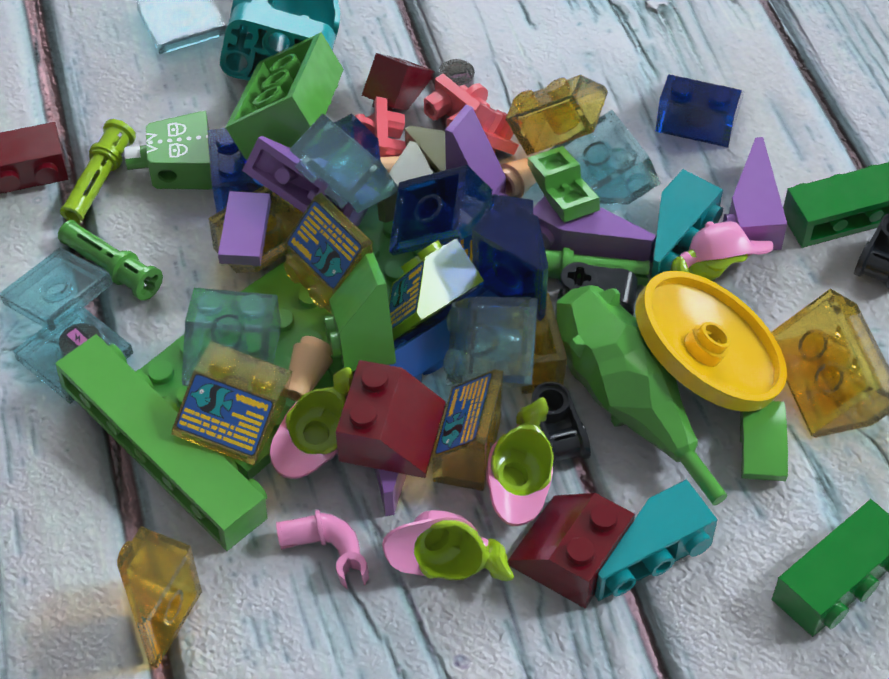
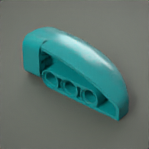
(269, 26)

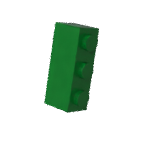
(838, 205)
(837, 571)

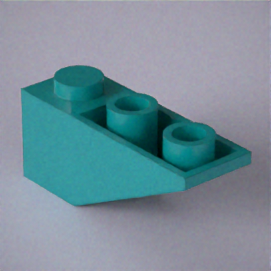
(683, 212)
(663, 532)

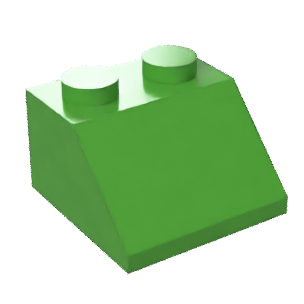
(361, 317)

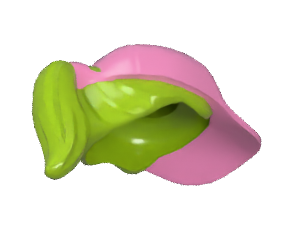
(717, 248)
(309, 429)
(521, 467)
(444, 547)

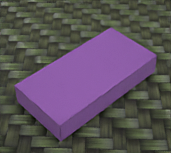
(244, 228)

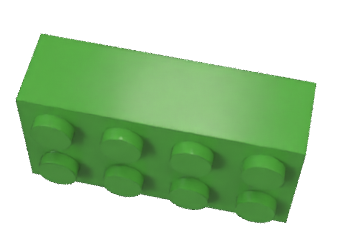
(286, 94)

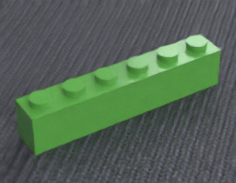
(142, 423)

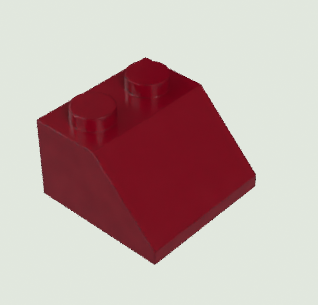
(389, 421)
(572, 544)

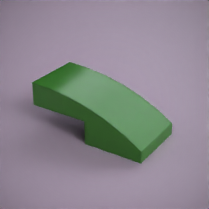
(562, 184)
(764, 443)

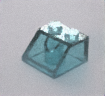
(613, 162)
(342, 165)
(232, 319)
(491, 336)

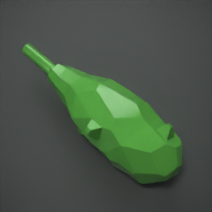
(627, 379)

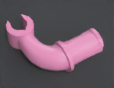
(325, 529)

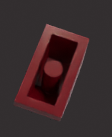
(396, 81)

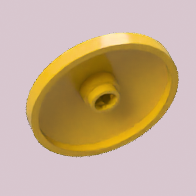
(710, 341)

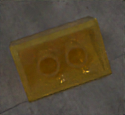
(834, 366)

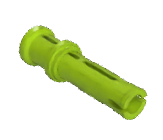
(104, 157)

